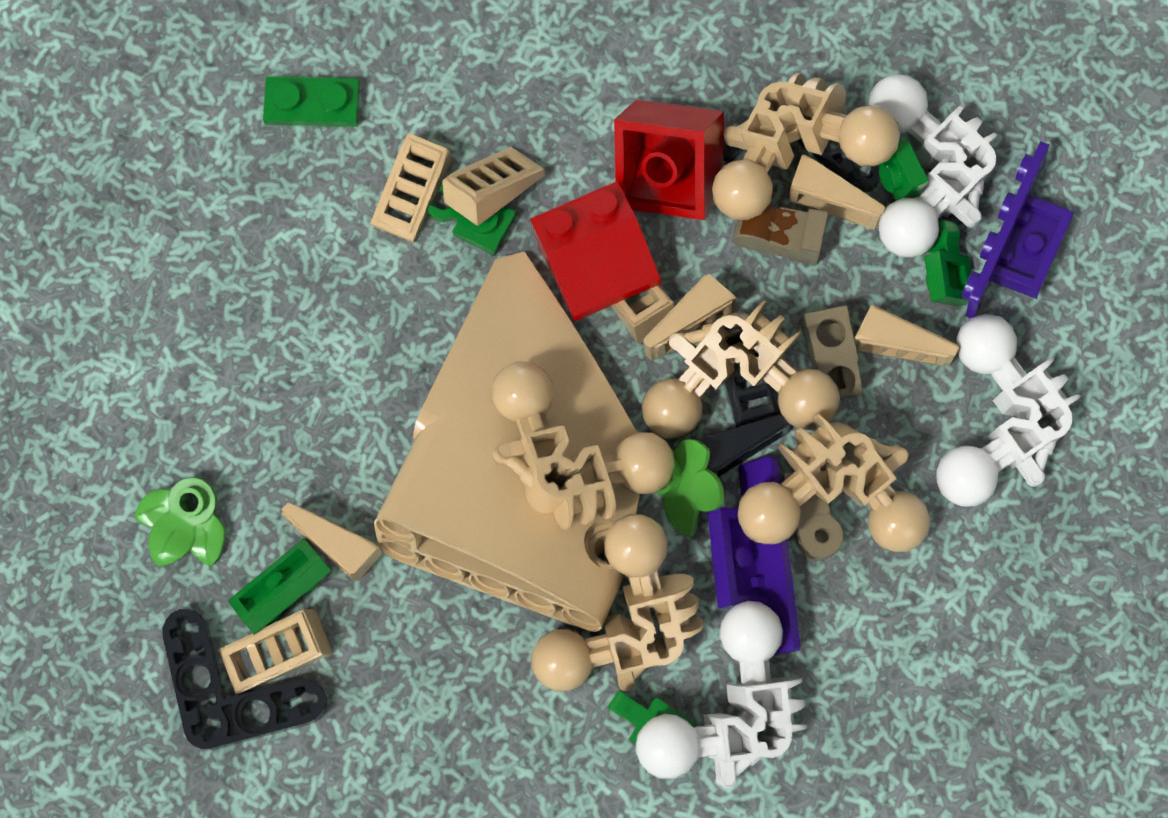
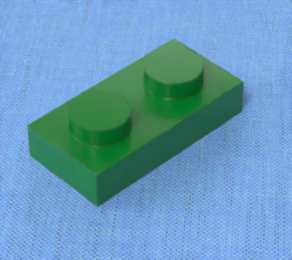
(311, 101)
(279, 586)

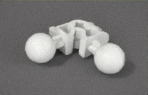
(911, 224)
(970, 473)
(671, 746)

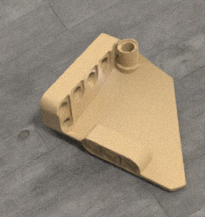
(467, 513)

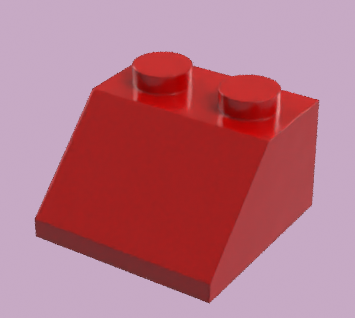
(668, 157)
(595, 251)

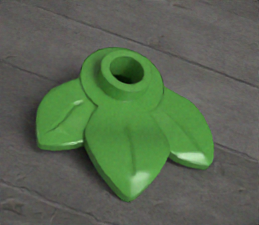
(691, 487)
(177, 528)

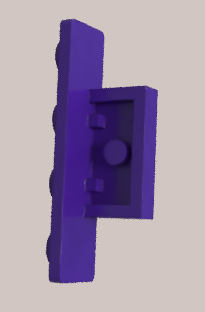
(1026, 242)
(753, 569)

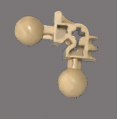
(793, 113)
(674, 405)
(640, 462)
(822, 468)
(636, 549)

